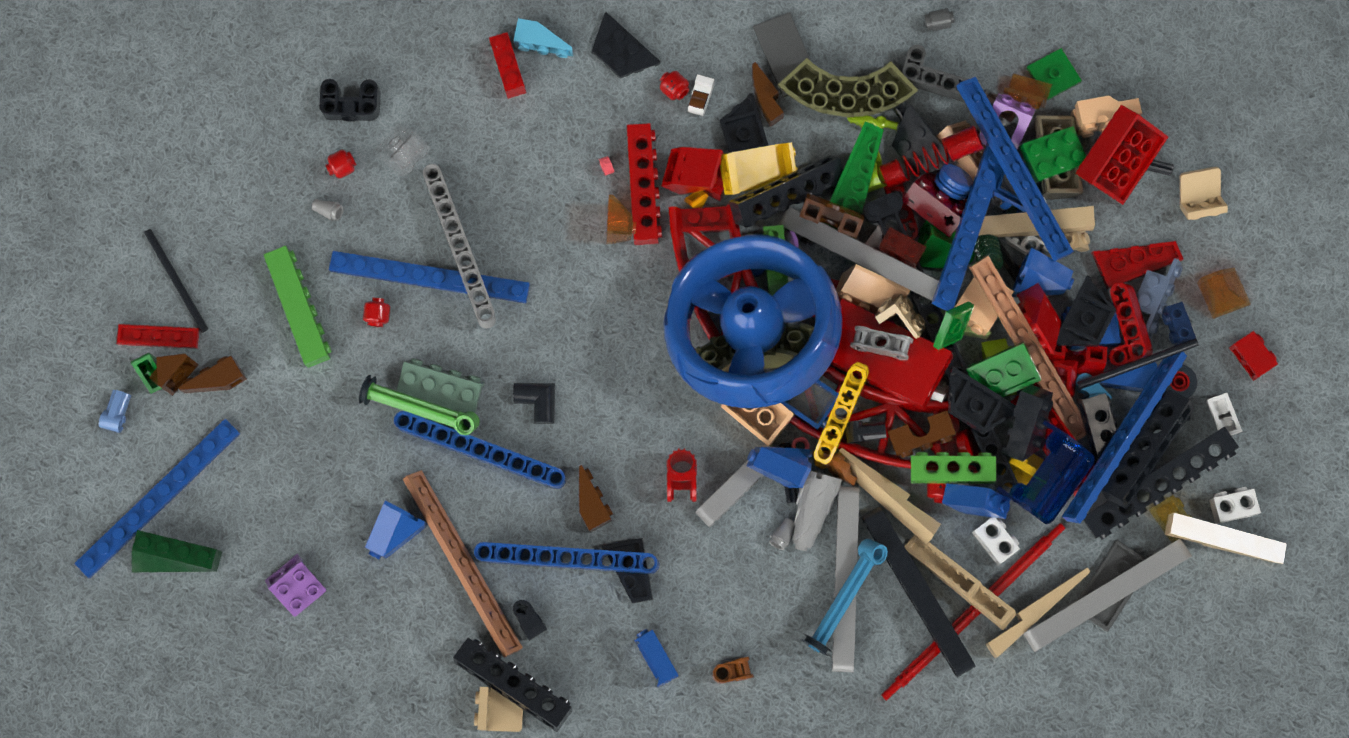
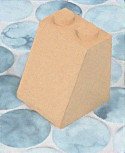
(983, 314)

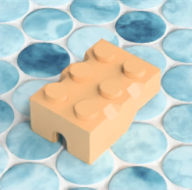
(1096, 113)

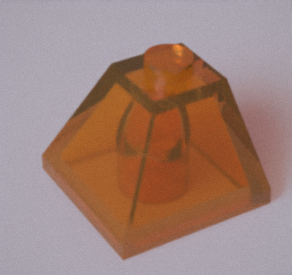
(618, 222)
(1223, 292)

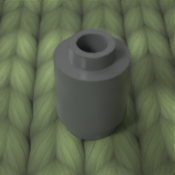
(939, 19)

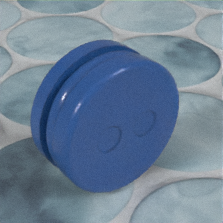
(954, 181)

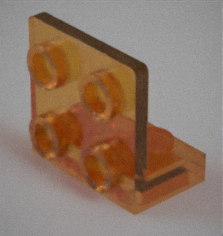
(1028, 91)

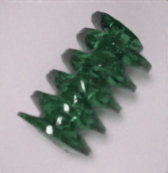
(989, 246)

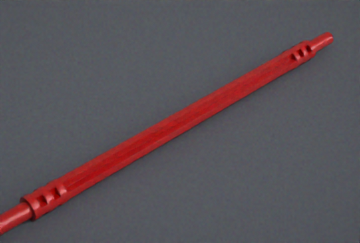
(971, 613)

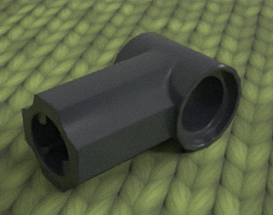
(860, 431)

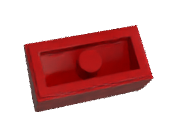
(1067, 372)

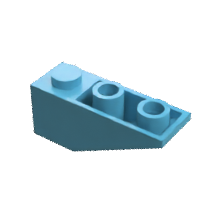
(536, 37)

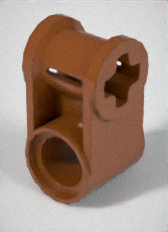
(734, 671)

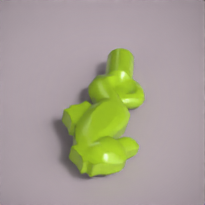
(880, 121)

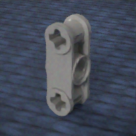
(867, 339)

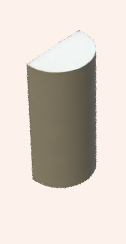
(1068, 183)

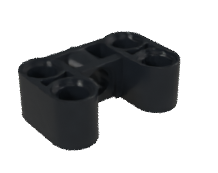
(350, 108)

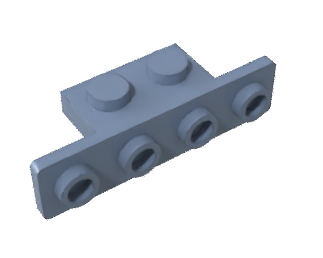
(1154, 294)

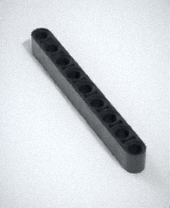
(919, 593)

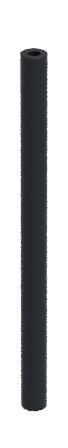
(176, 280)
(1138, 363)

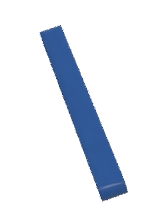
(472, 443)
(556, 557)

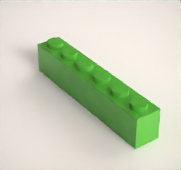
(297, 306)

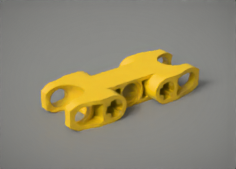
(843, 401)

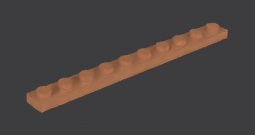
(1020, 332)
(462, 564)

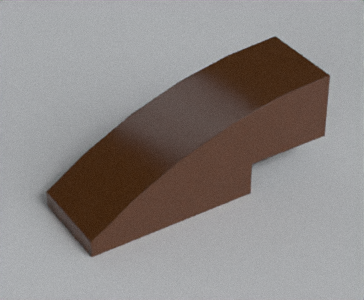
(766, 96)

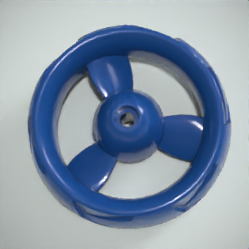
(753, 321)

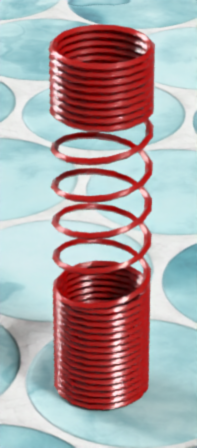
(958, 145)

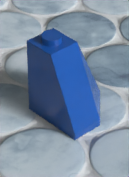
(1041, 269)
(782, 465)
(392, 530)

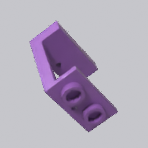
(1023, 110)

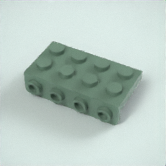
(440, 386)

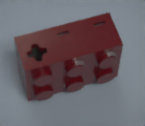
(934, 204)

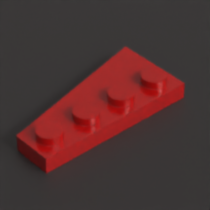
(1133, 262)

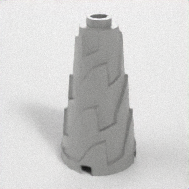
(813, 506)

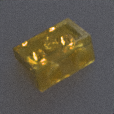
(1168, 506)

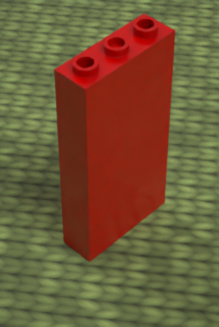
(908, 379)

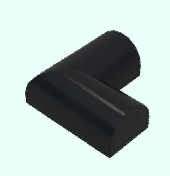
(540, 395)

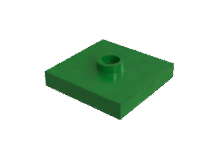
(1055, 70)
(953, 325)

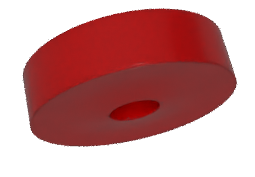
(966, 443)

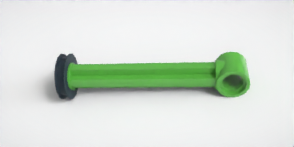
(417, 406)

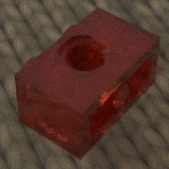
(902, 247)

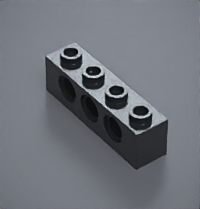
(1088, 407)

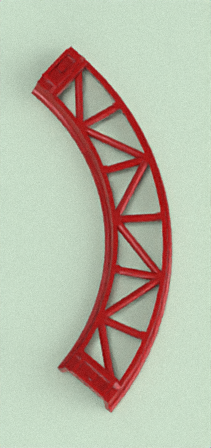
(720, 219)

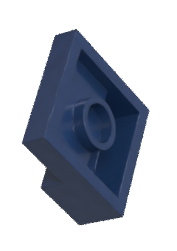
(1178, 323)

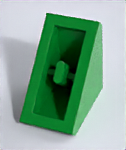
(145, 367)

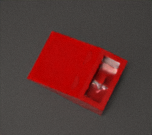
(691, 169)
(1040, 316)

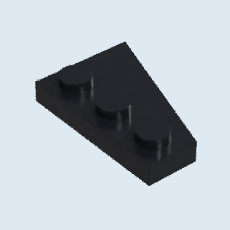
(635, 584)

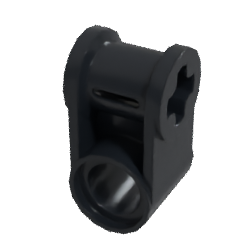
(530, 622)

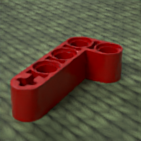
(1127, 323)

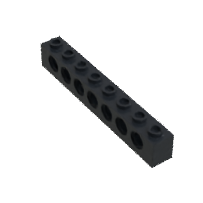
(1221, 439)

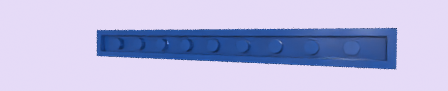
(1014, 169)
(967, 231)
(424, 276)
(1123, 438)
(157, 498)

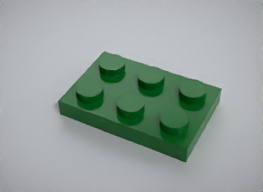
(1053, 154)
(1006, 370)

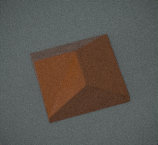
(173, 371)

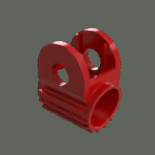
(689, 476)

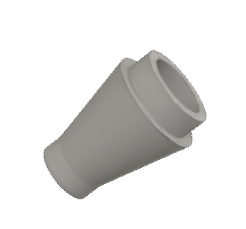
(328, 209)
(781, 536)

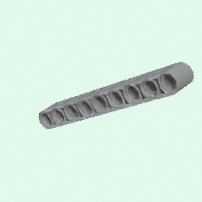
(460, 254)
(861, 254)
(845, 561)
(1107, 595)

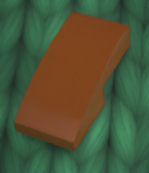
(840, 468)

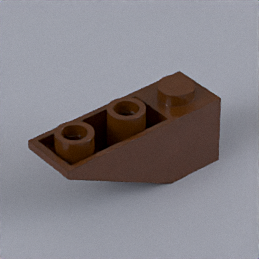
(220, 377)
(590, 505)

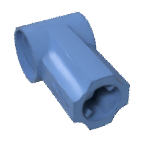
(114, 415)

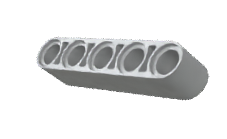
(728, 494)

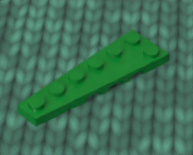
(857, 174)

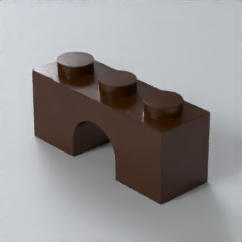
(842, 218)
(905, 442)

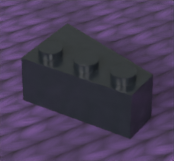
(1028, 431)

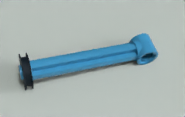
(870, 555)

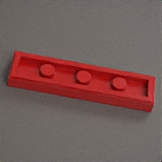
(157, 336)

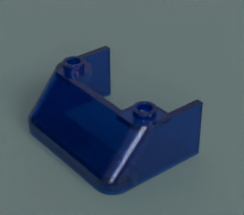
(1054, 479)

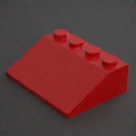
(1122, 154)

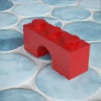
(507, 65)
(1090, 360)

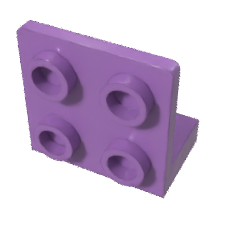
(295, 585)

